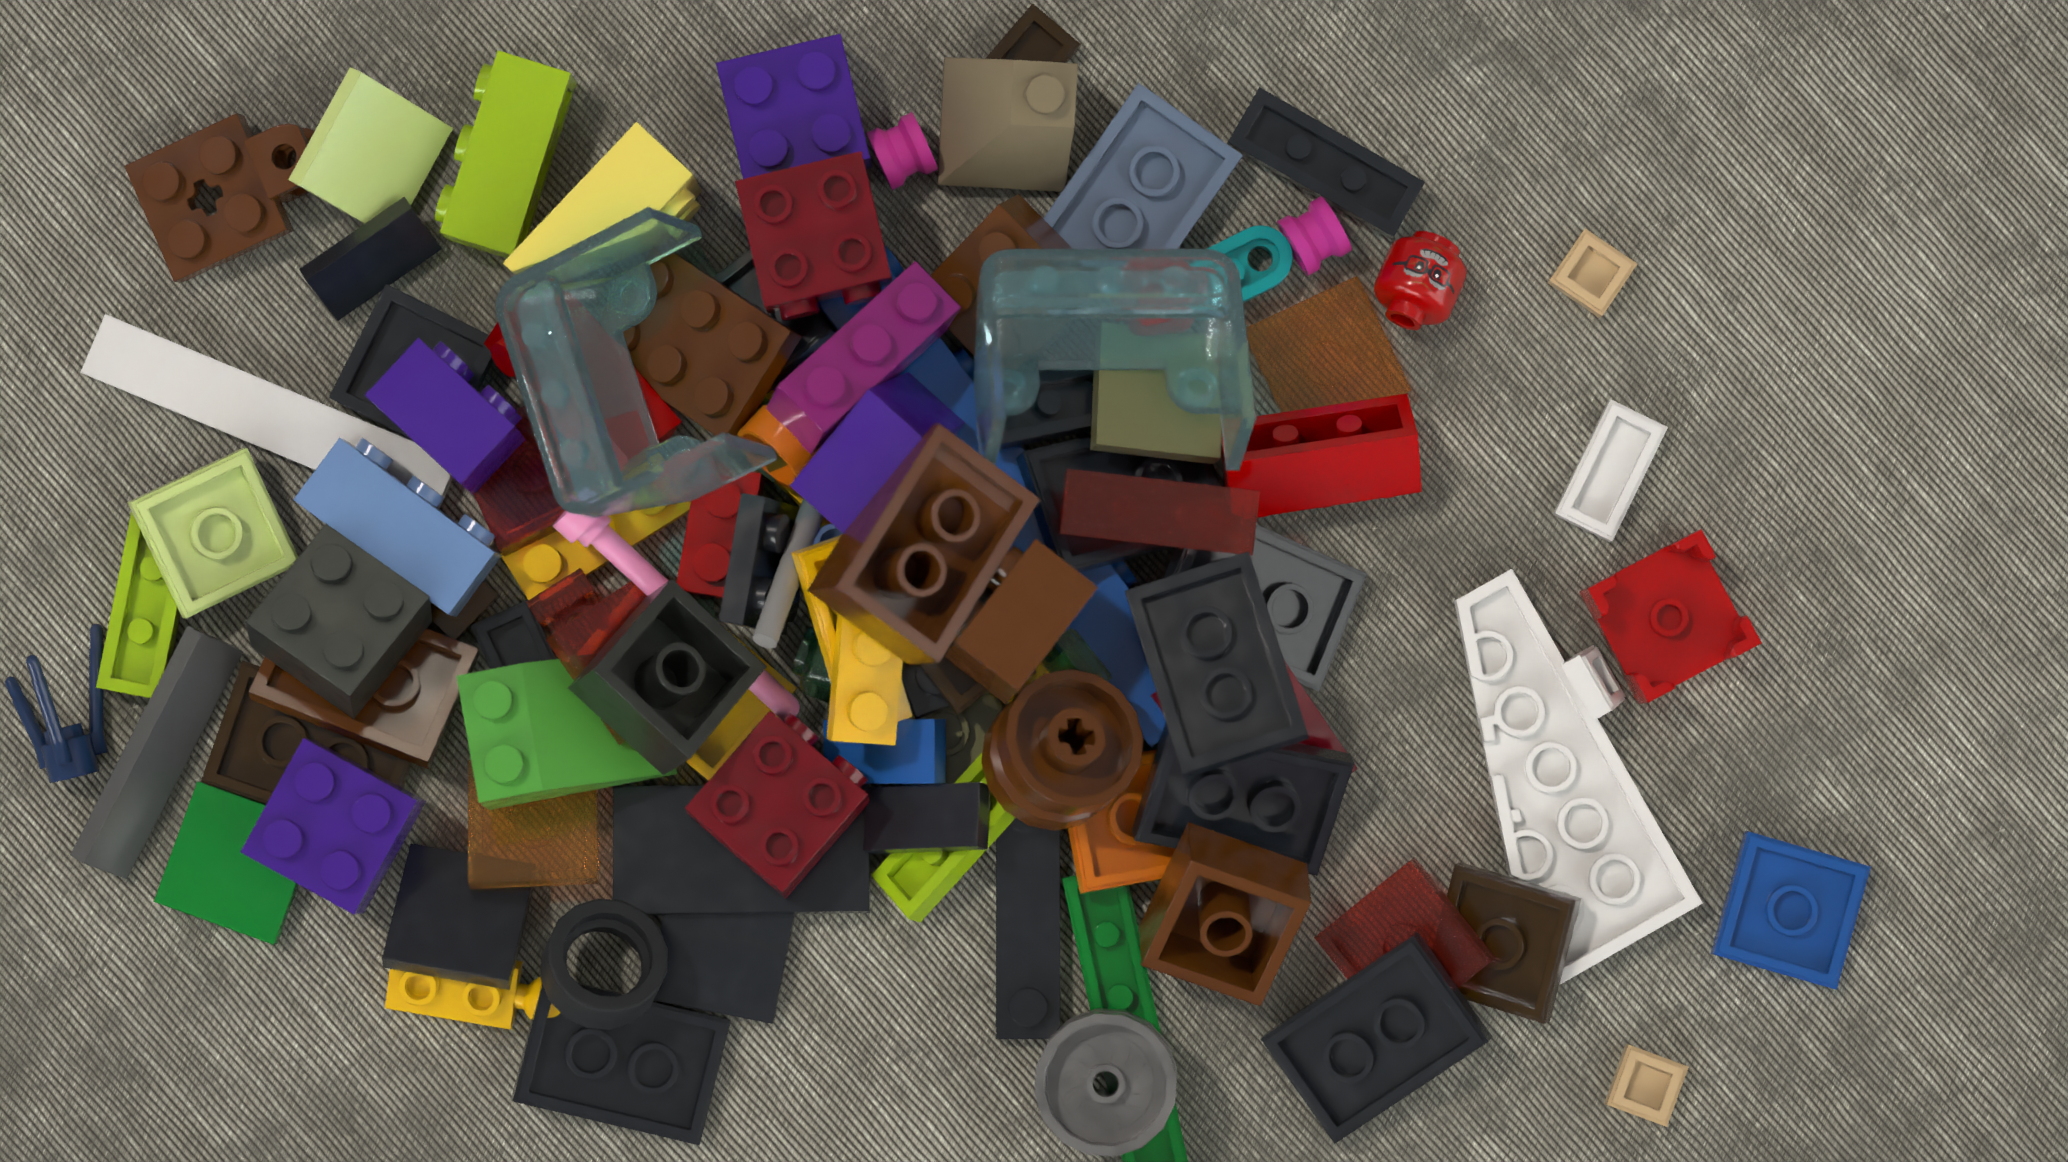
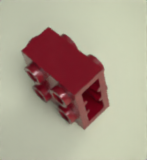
(814, 235)
(780, 801)

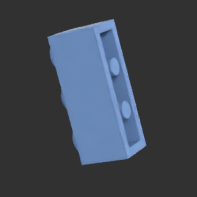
(400, 523)

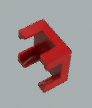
(1668, 617)

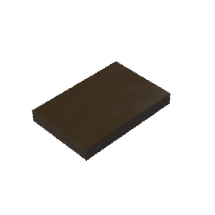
(260, 742)

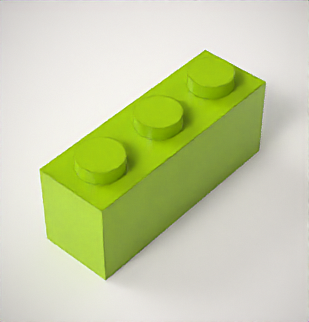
(505, 154)

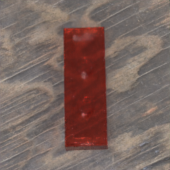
(1158, 512)

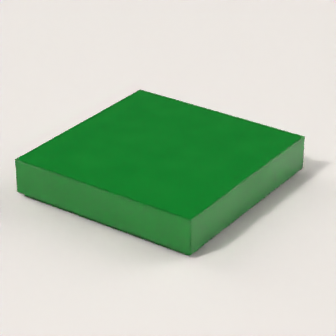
(212, 876)

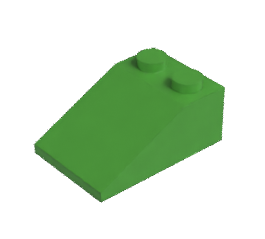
(538, 738)

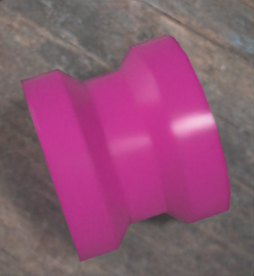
(902, 151)
(1314, 236)

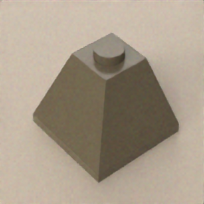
(1006, 123)

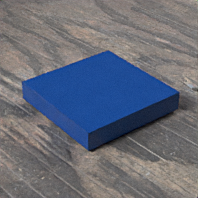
(1790, 910)

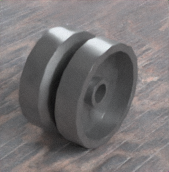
(1095, 1119)

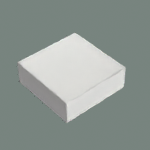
(1593, 682)

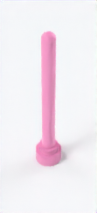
(648, 579)

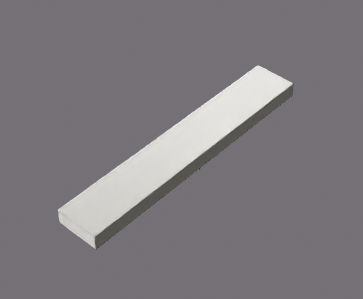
(242, 402)

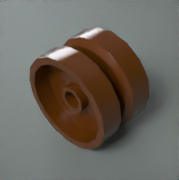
(1062, 749)

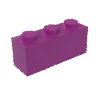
(863, 354)

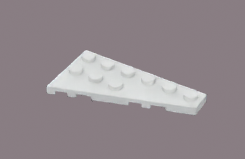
(1560, 786)

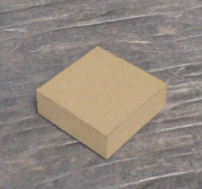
(1592, 273)
(1646, 1085)

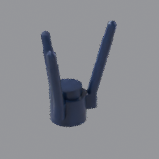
(65, 749)

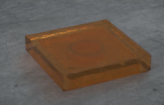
(1326, 351)
(533, 841)

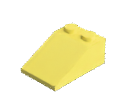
(625, 181)

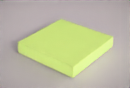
(369, 149)
(214, 532)

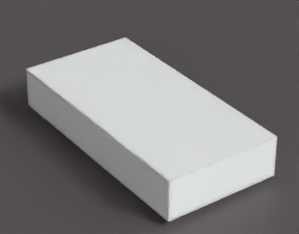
(1610, 470)

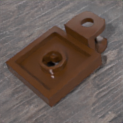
(253, 183)

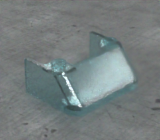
(1113, 313)
(580, 383)

